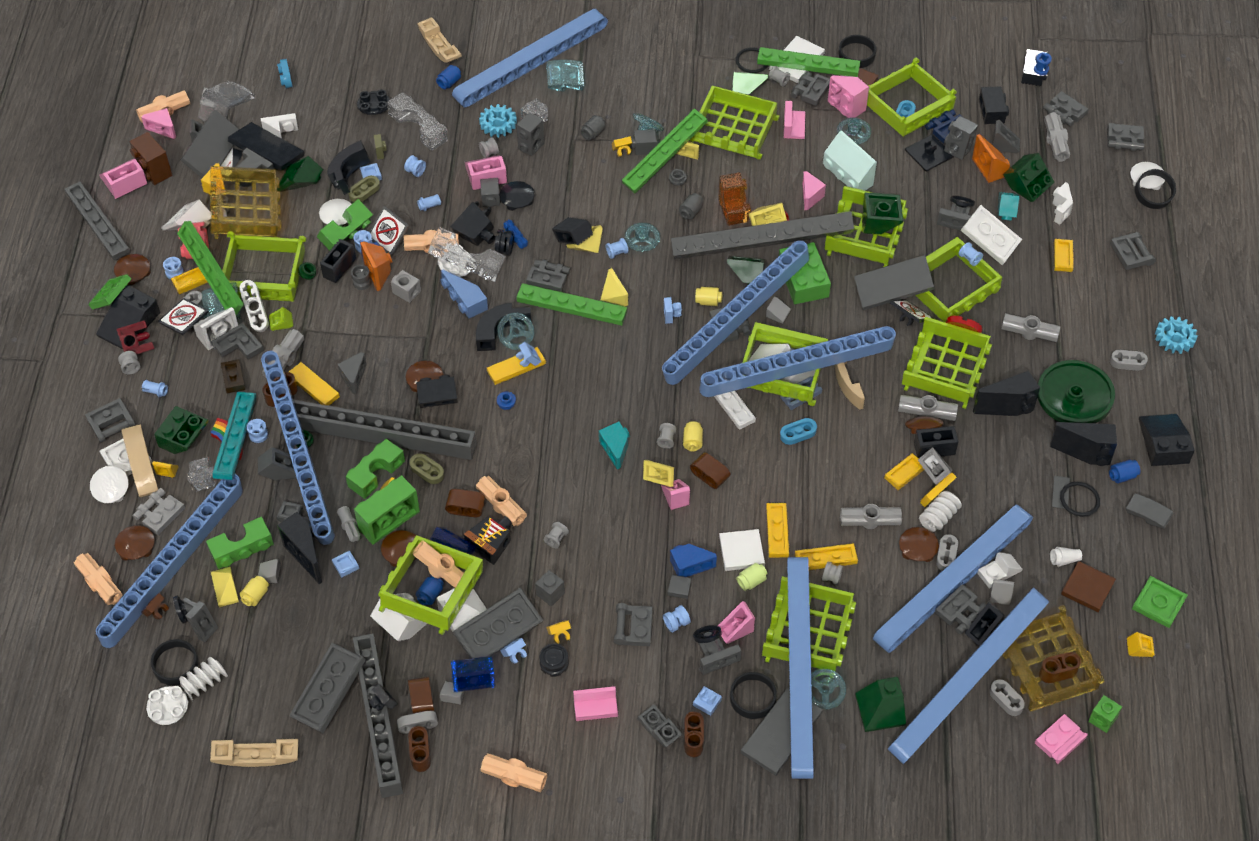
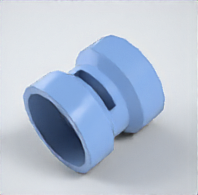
(677, 618)

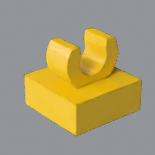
(623, 143)
(559, 628)

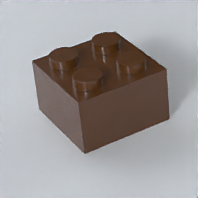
(151, 158)

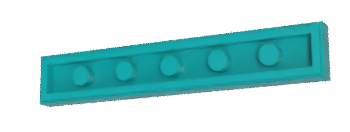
(234, 436)

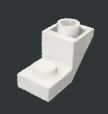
(1063, 201)

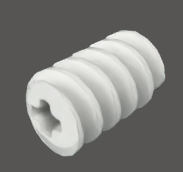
(940, 511)
(202, 677)

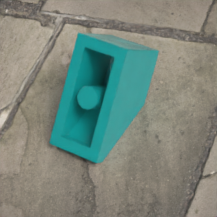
(1008, 205)
(614, 442)

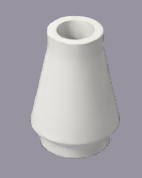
(1063, 556)

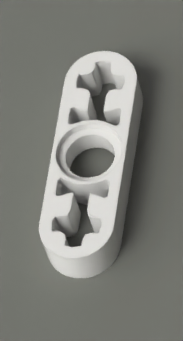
(255, 292)

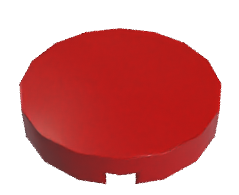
(969, 324)

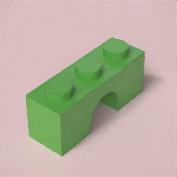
(356, 216)
(384, 456)
(227, 552)

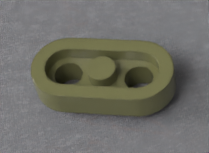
(363, 189)
(428, 469)

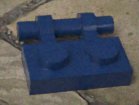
(940, 129)

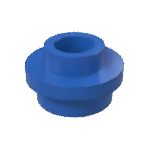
(506, 404)

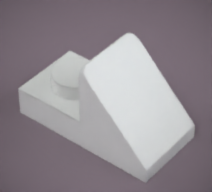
(280, 124)
(1000, 569)

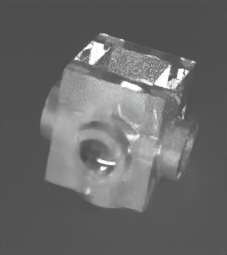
(537, 108)
(201, 474)

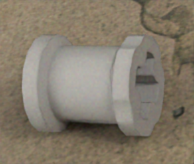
(779, 76)
(666, 435)
(556, 534)

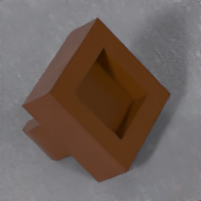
(153, 606)

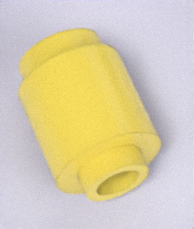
(708, 296)
(693, 436)
(254, 591)

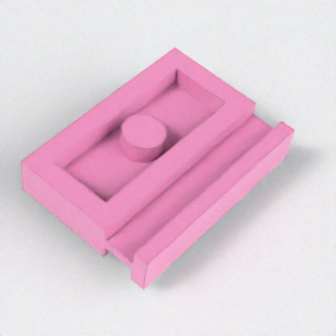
(1061, 738)

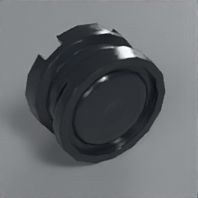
(504, 242)
(553, 659)

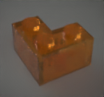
(733, 198)

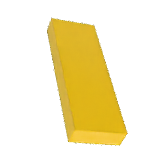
(511, 368)
(314, 385)
(777, 530)
(838, 555)

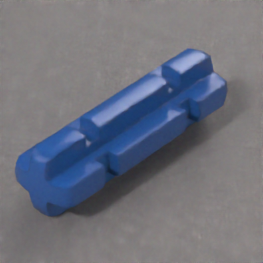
(521, 241)

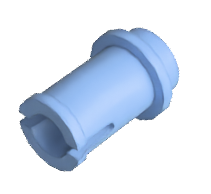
(428, 202)
(155, 388)

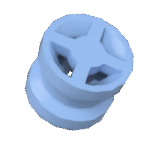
(415, 166)
(361, 236)
(172, 267)
(257, 425)

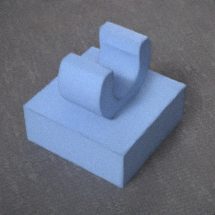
(671, 310)
(529, 355)
(513, 648)
(707, 701)

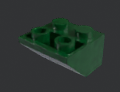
(1029, 177)
(179, 430)

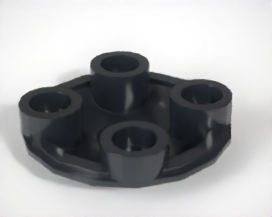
(373, 102)
(517, 195)

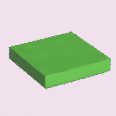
(109, 291)
(1159, 602)

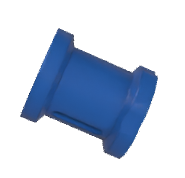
(1042, 63)

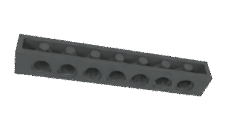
(378, 721)

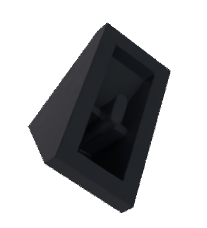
(985, 624)

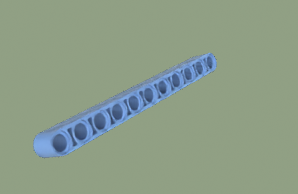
(529, 58)
(735, 312)
(787, 364)
(302, 453)
(168, 568)
(951, 578)
(800, 668)
(968, 675)

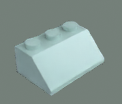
(850, 162)

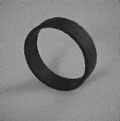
(862, 40)
(1165, 176)
(168, 645)
(753, 676)

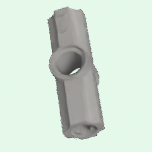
(1057, 137)
(1031, 327)
(287, 349)
(928, 406)
(861, 517)

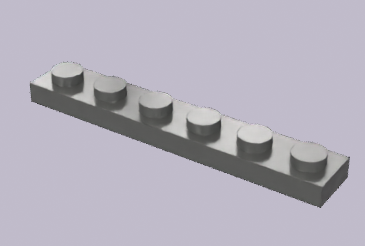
(97, 220)

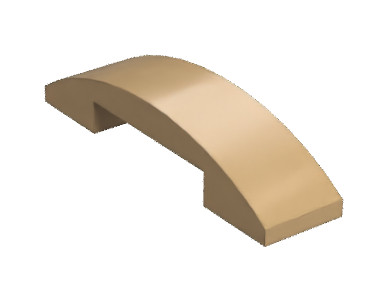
(437, 42)
(852, 391)
(139, 460)
(254, 755)

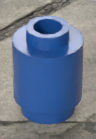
(448, 77)
(1124, 471)
(429, 590)

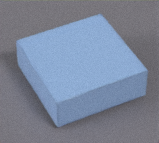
(371, 170)
(345, 564)

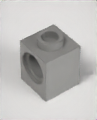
(405, 286)

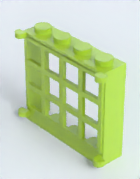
(742, 102)
(862, 248)
(913, 374)
(773, 638)

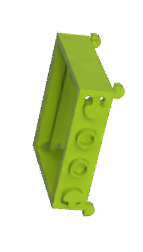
(903, 125)
(267, 291)
(795, 340)
(445, 618)

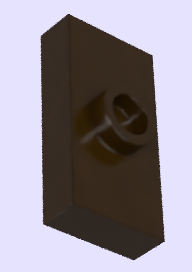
(232, 376)

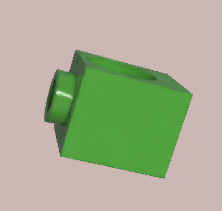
(1105, 714)

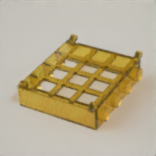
(238, 224)
(1030, 683)

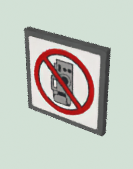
(388, 230)

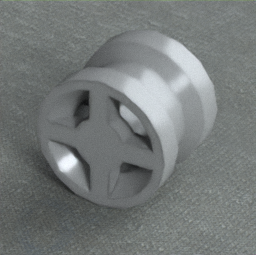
(488, 147)
(129, 362)
(832, 573)

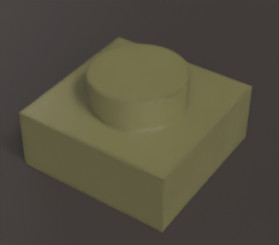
(380, 146)

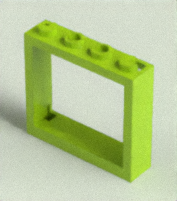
(982, 269)

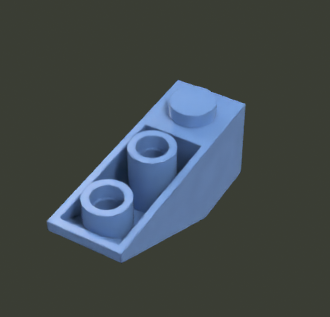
(467, 295)

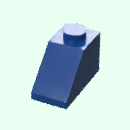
(691, 560)

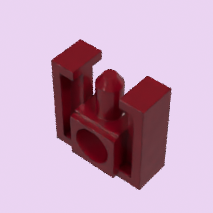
(129, 330)

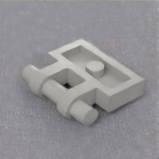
(162, 515)

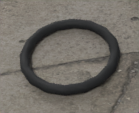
(748, 70)
(1079, 513)

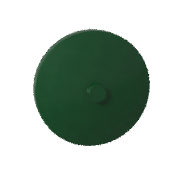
(1076, 392)

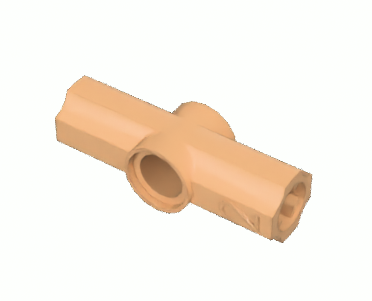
(162, 102)
(421, 241)
(494, 494)
(438, 564)
(98, 579)
(513, 772)

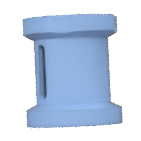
(616, 248)
(970, 254)

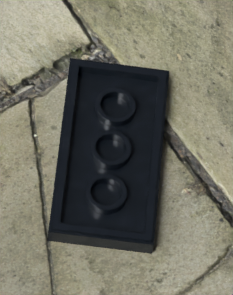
(266, 145)

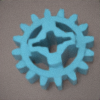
(498, 120)
(1176, 335)

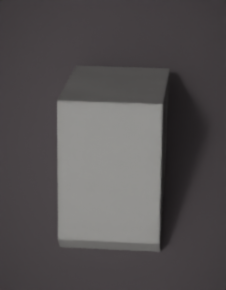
(935, 465)

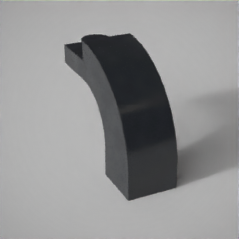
(345, 163)
(488, 324)

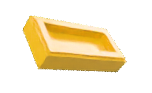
(1063, 255)
(188, 280)
(904, 472)
(938, 489)

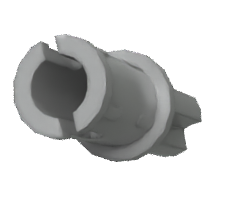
(349, 523)

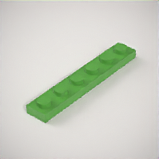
(808, 62)
(664, 150)
(209, 267)
(572, 304)

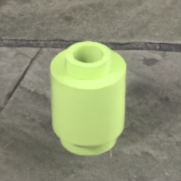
(752, 576)

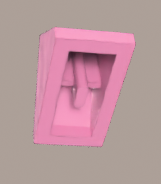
(159, 123)
(812, 190)
(677, 495)
(737, 623)

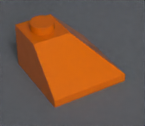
(989, 160)
(377, 262)

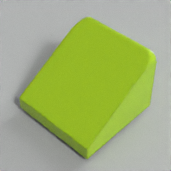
(281, 319)

